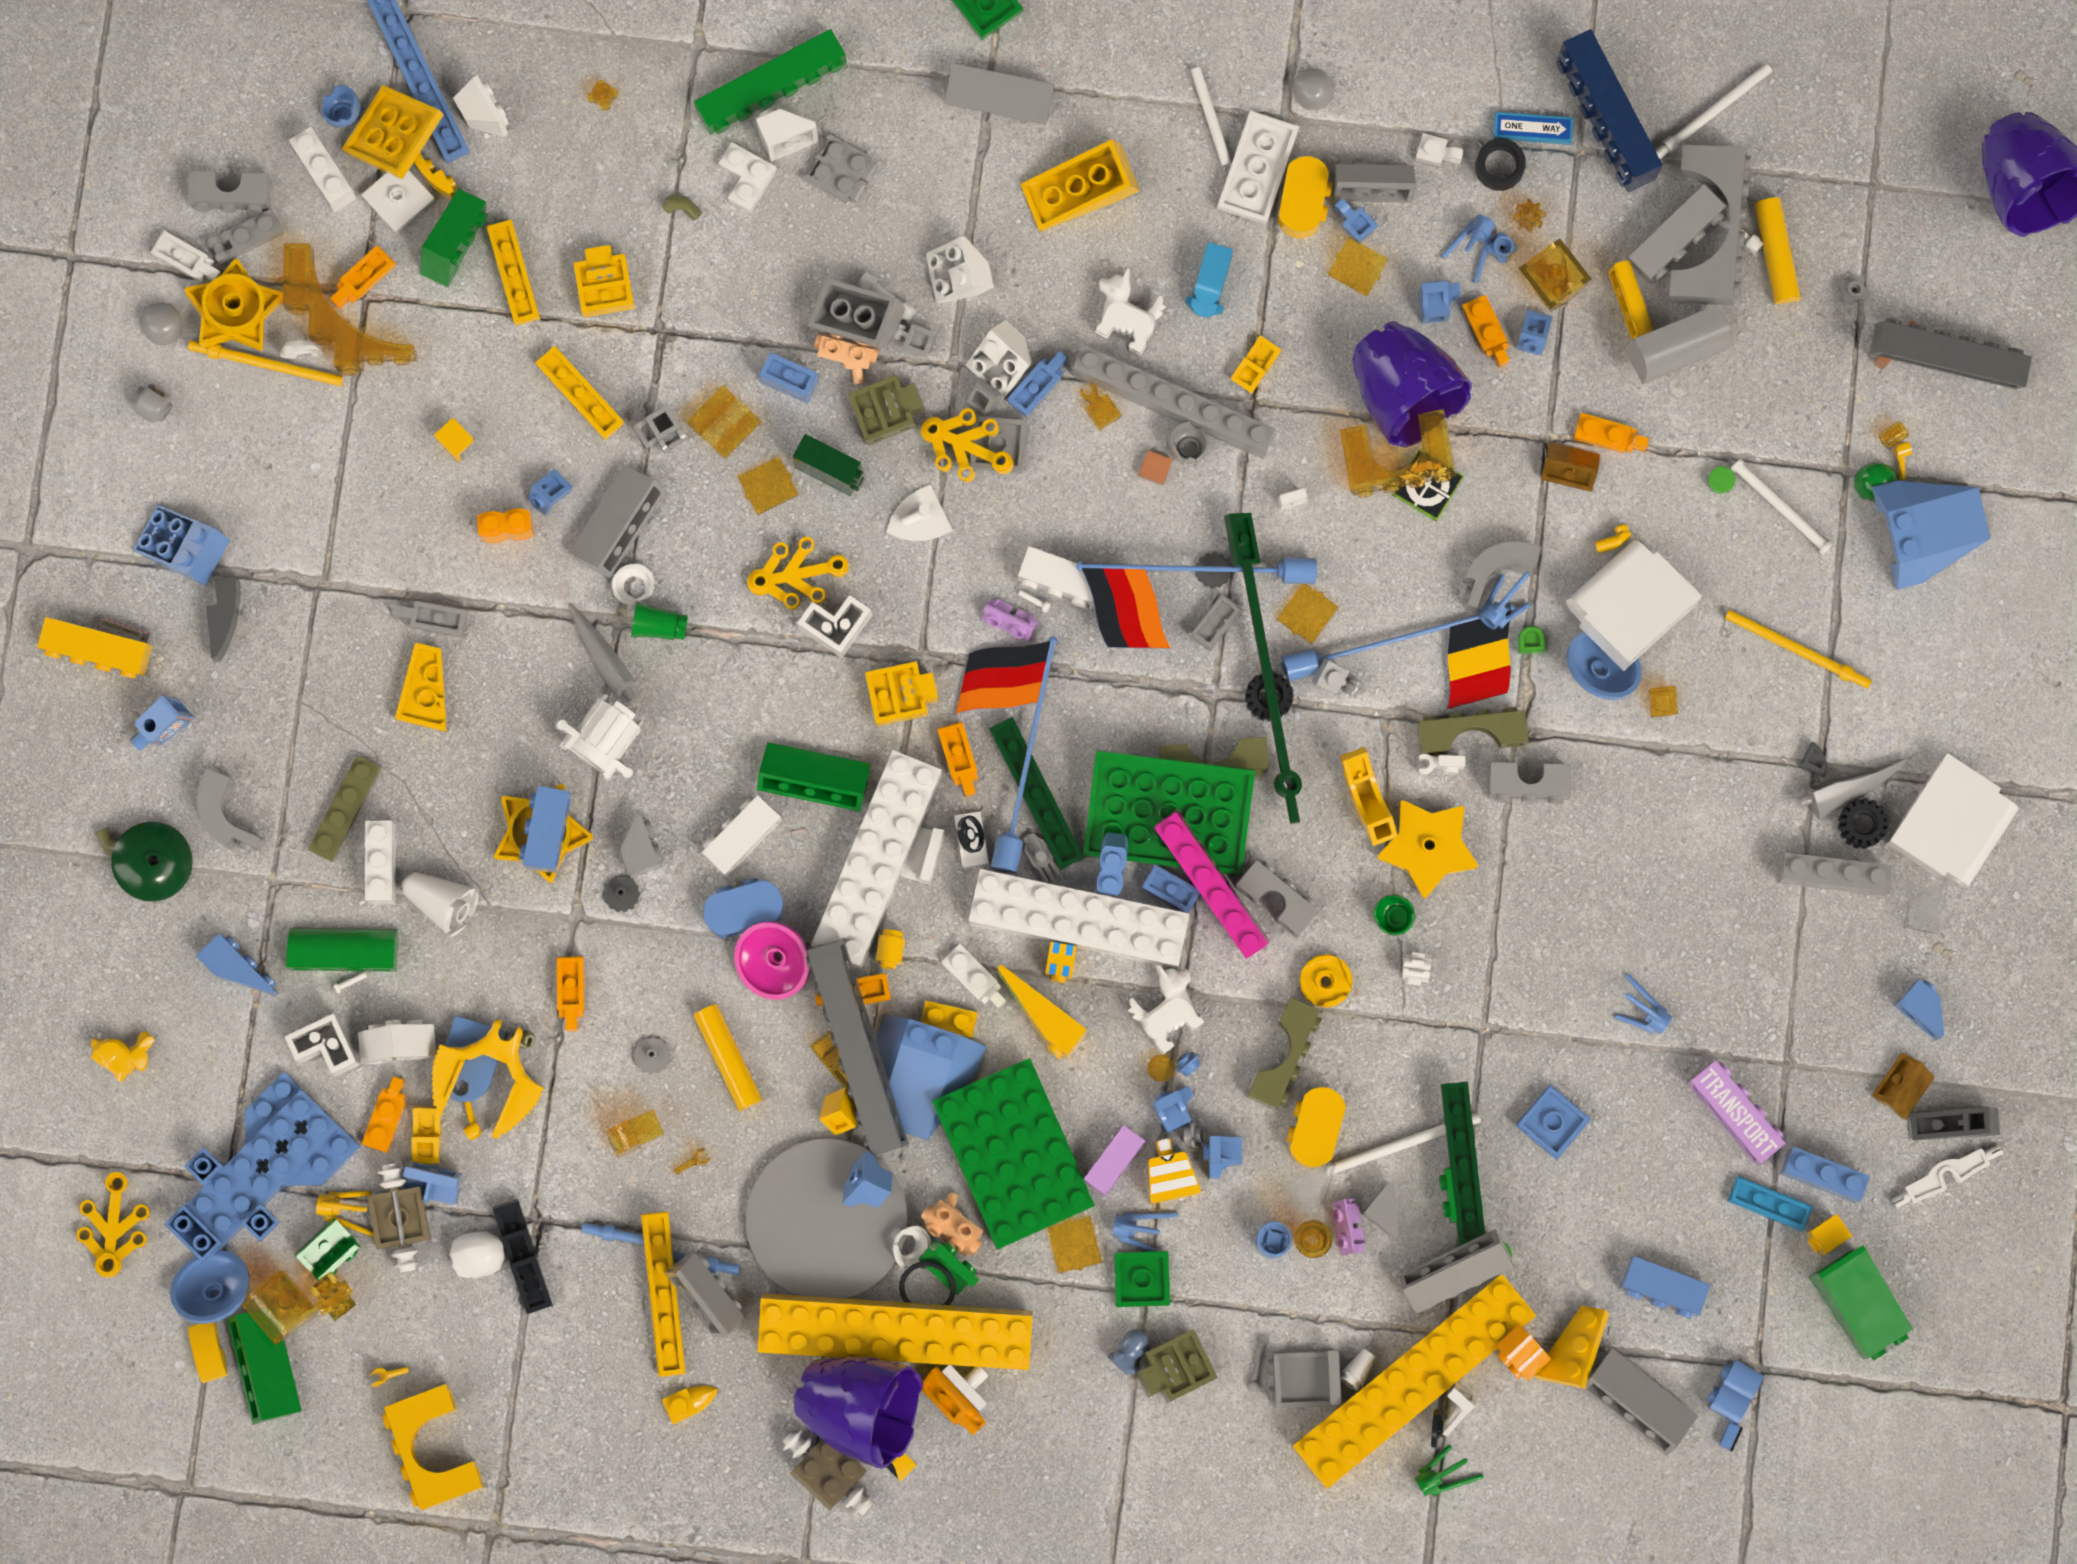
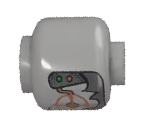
(152, 403)

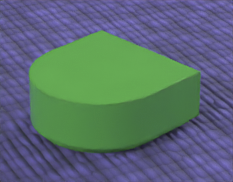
(1531, 641)

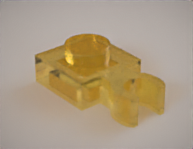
(1101, 410)

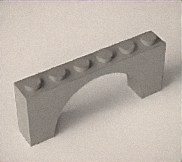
(1716, 278)

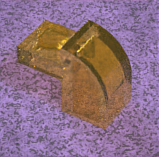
(633, 1133)

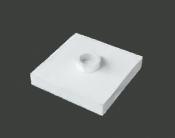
(398, 199)

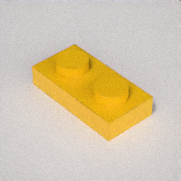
(949, 1018)

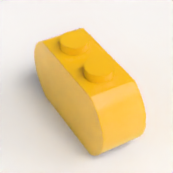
(1304, 197)
(1316, 1127)

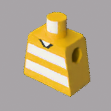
(1170, 1174)

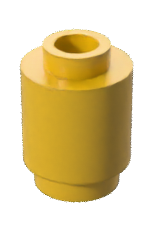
(890, 949)

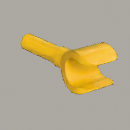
(1902, 450)
(473, 1129)
(384, 1375)

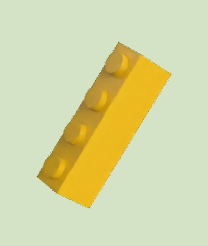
(94, 646)

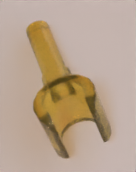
(691, 1163)

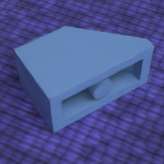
(1923, 1007)

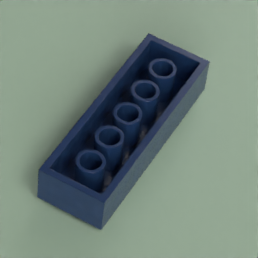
(1608, 111)

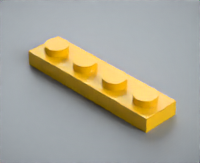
(513, 272)
(579, 393)

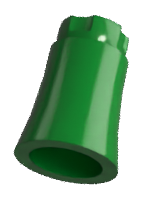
(658, 623)

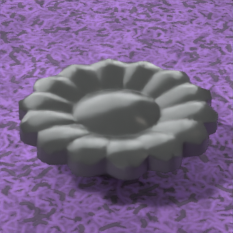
(1213, 579)
(621, 893)

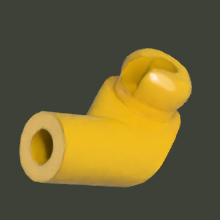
(1614, 542)

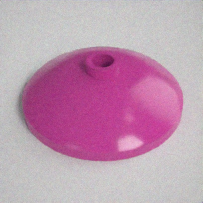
(762, 969)

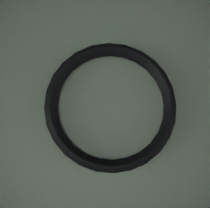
(929, 1264)

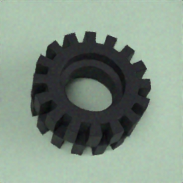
(1257, 707)
(1876, 814)

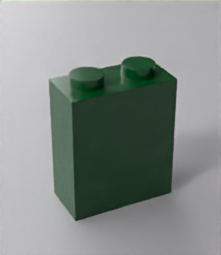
(828, 465)

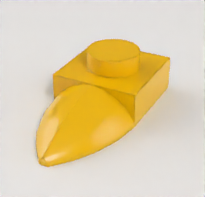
(688, 1402)

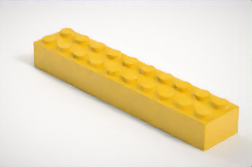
(895, 1331)
(1412, 1381)

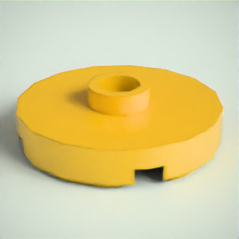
(1329, 967)

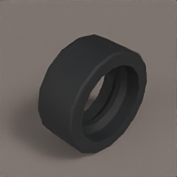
(1492, 182)

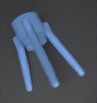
(1479, 231)
(1494, 614)
(1656, 1016)
(1126, 1226)

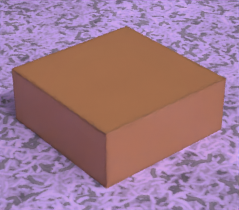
(1155, 467)

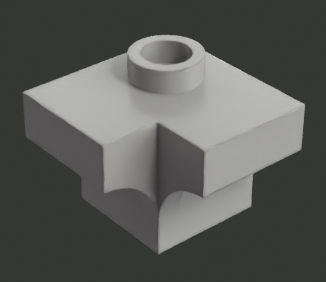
(660, 428)

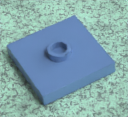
(1553, 1122)

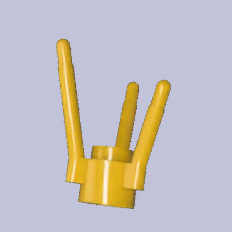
(329, 1206)

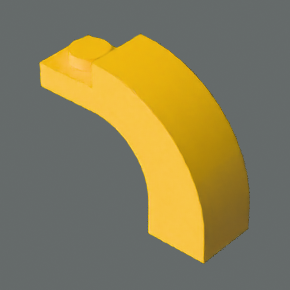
(1366, 797)

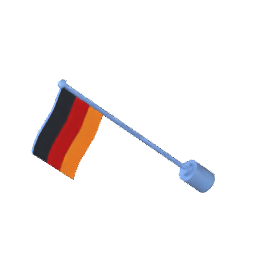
(1128, 606)
(1007, 681)

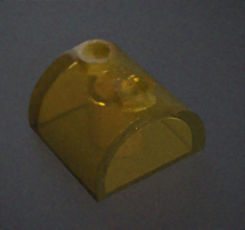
(1555, 275)
(279, 1307)

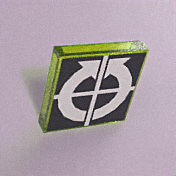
(1431, 497)

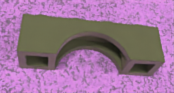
(1505, 728)
(1249, 754)
(1271, 1085)

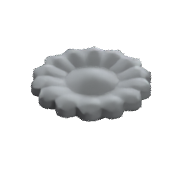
(652, 1055)

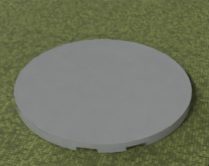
(807, 1234)

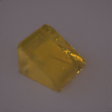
(1663, 701)

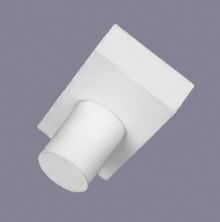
(968, 1384)

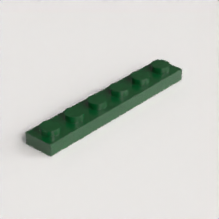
(1037, 794)
(1462, 1160)

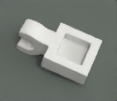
(1434, 150)
(1449, 764)

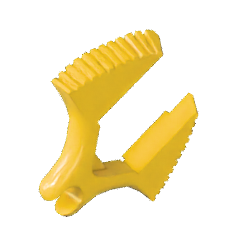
(523, 1093)

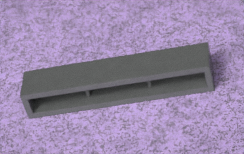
(1950, 355)

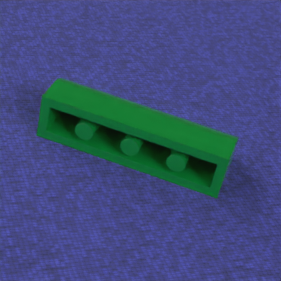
(813, 776)
(342, 949)
(263, 1371)

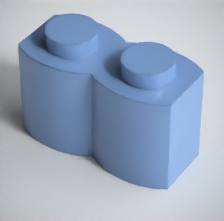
(1112, 864)
(1735, 1391)

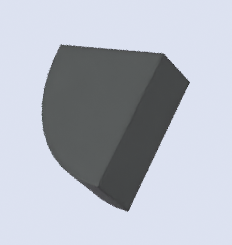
(1814, 760)

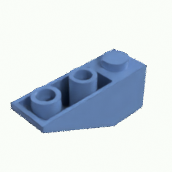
(228, 964)

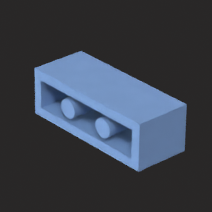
(545, 829)
(1824, 1175)
(1664, 1287)

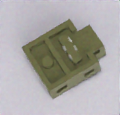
(886, 408)
(1176, 1368)

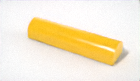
(1777, 251)
(1630, 299)
(728, 1057)

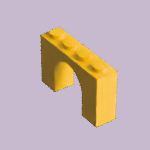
(405, 1420)

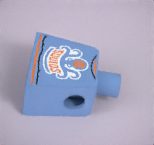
(161, 722)

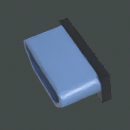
(1730, 1436)

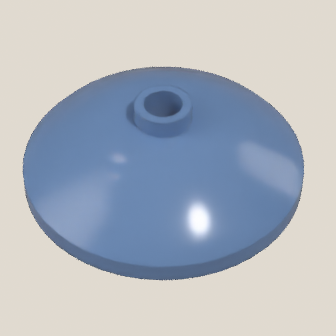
(1598, 672)
(199, 1282)

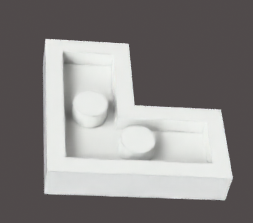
(753, 174)

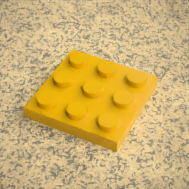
(392, 132)

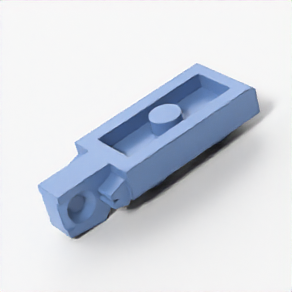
(1037, 384)

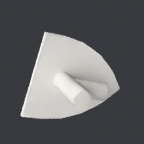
(919, 517)

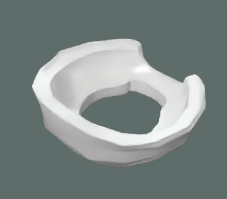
(300, 347)
(626, 572)
(922, 1242)

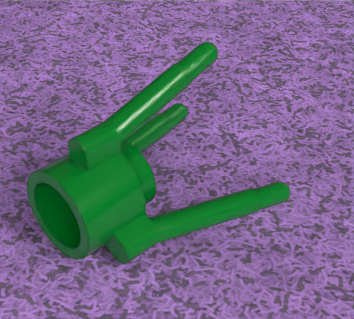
(1431, 1480)

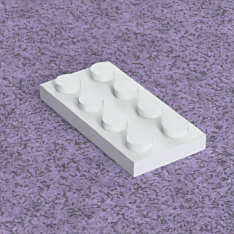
(1258, 167)

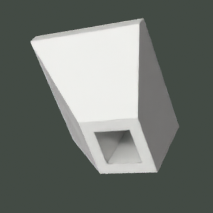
(478, 110)
(958, 271)
(1001, 358)

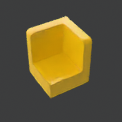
(453, 438)
(838, 1112)

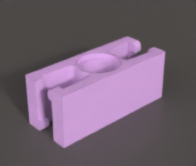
(1114, 1160)

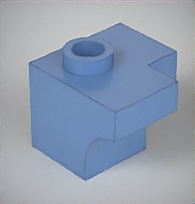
(1435, 300)
(1172, 1109)
(1222, 1153)
(867, 1183)

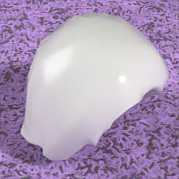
(477, 1254)

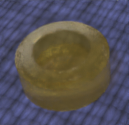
(1160, 1068)

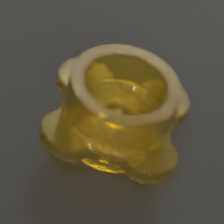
(595, 96)

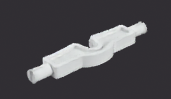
(1959, 1169)

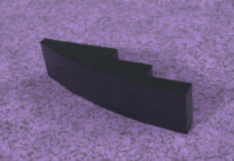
(522, 1256)

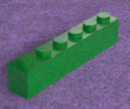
(770, 82)

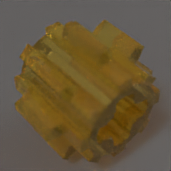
(1526, 209)

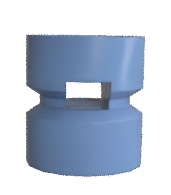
(1273, 1240)

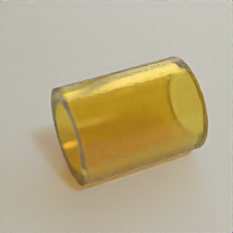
(1893, 434)

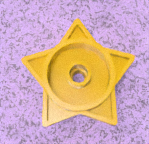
(230, 291)
(516, 814)
(1425, 865)

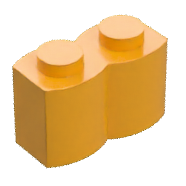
(498, 527)
(1522, 1354)

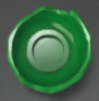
(1870, 476)
(1394, 914)

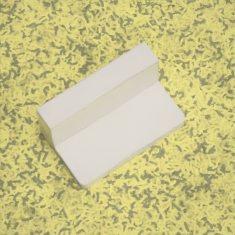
(923, 855)

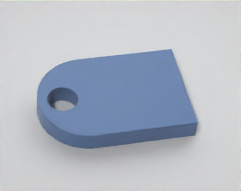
(479, 1070)

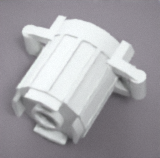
(602, 737)

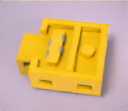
(603, 282)
(900, 693)

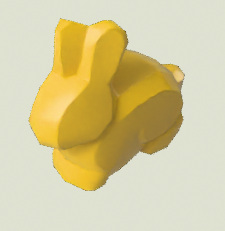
(120, 1057)

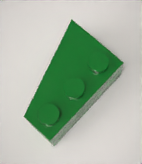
(452, 237)

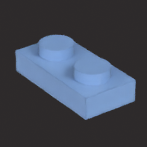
(1171, 889)

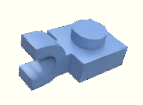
(1357, 223)

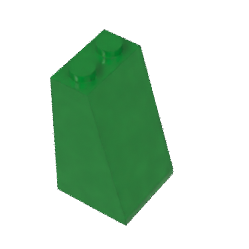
(1862, 1303)

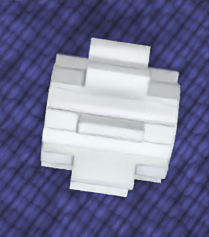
(1416, 968)

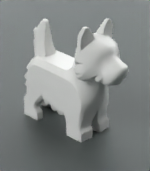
(1125, 317)
(1171, 1013)

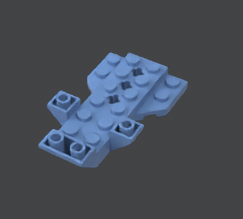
(237, 1193)

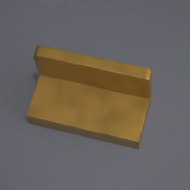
(1570, 467)
(1903, 1085)

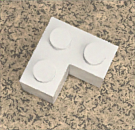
(836, 631)
(324, 1038)
(396, 1042)

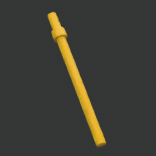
(217, 352)
(1845, 672)

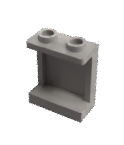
(1305, 1379)

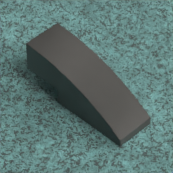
(223, 616)

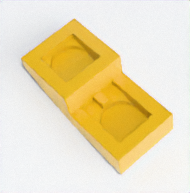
(1256, 364)
(426, 1135)

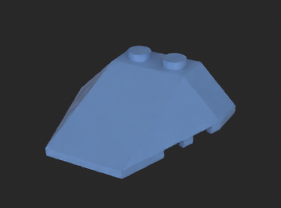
(1930, 526)
(924, 1066)

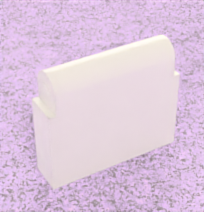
(1632, 603)
(1953, 822)

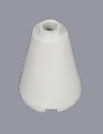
(441, 900)

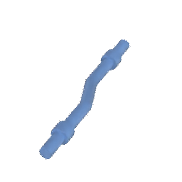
(609, 1233)

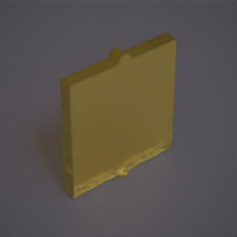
(1358, 266)
(768, 486)
(1307, 613)
(1074, 1245)

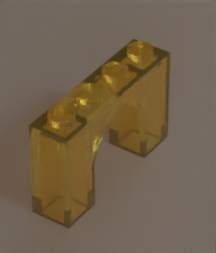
(1434, 462)

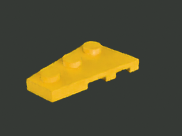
(423, 690)
(1576, 1349)

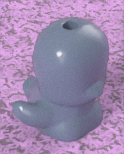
(1130, 1348)

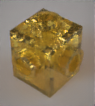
(332, 1296)

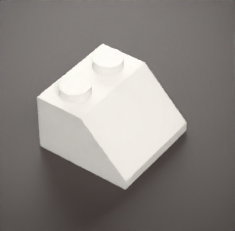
(785, 132)

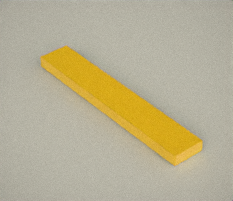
(662, 1294)

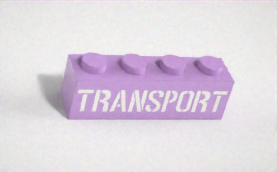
(1736, 1113)

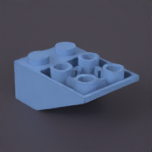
(182, 544)

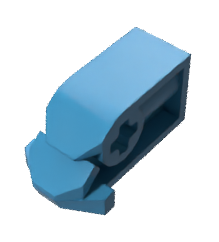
(1210, 281)

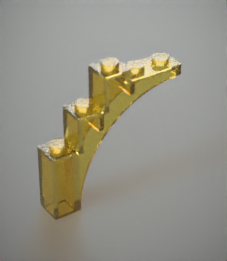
(325, 325)

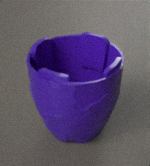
(2030, 173)
(1404, 377)
(860, 1406)

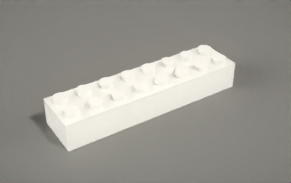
(878, 855)
(1078, 919)

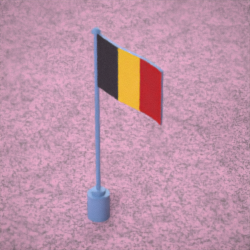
(1475, 659)

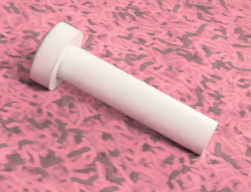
(1045, 606)
(338, 987)

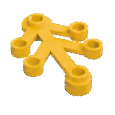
(963, 443)
(793, 574)
(112, 1229)

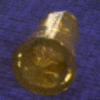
(1322, 1235)

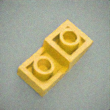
(442, 184)
(207, 1353)

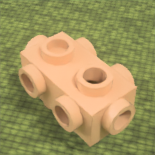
(851, 353)
(949, 1225)

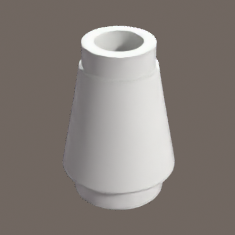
(1357, 1371)

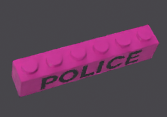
(1212, 883)

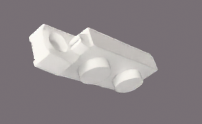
(184, 257)
(973, 976)

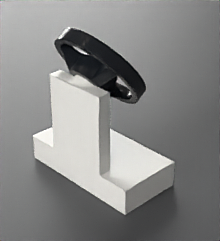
(971, 840)
(1465, 1403)

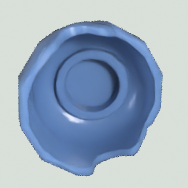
(341, 107)

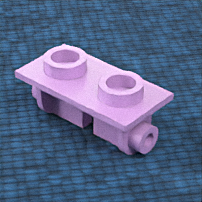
(1019, 625)
(1348, 1239)

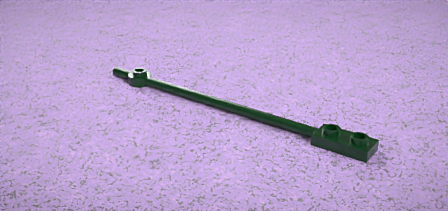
(1246, 555)

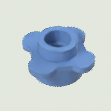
(1509, 247)
(1187, 1063)

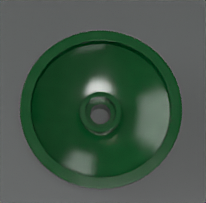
(149, 881)

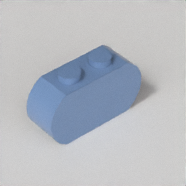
(737, 909)

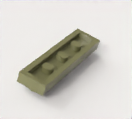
(344, 808)

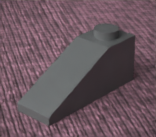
(1955, 1123)

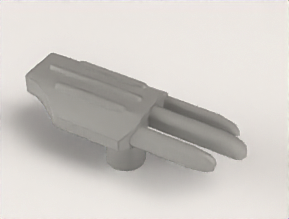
(1040, 857)

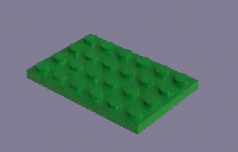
(1140, 790)
(1013, 1153)

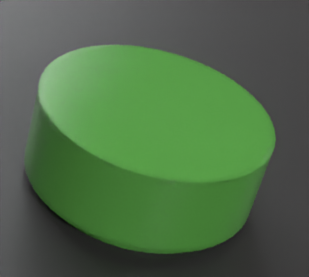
(1721, 480)

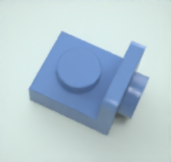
(1534, 332)
(549, 491)

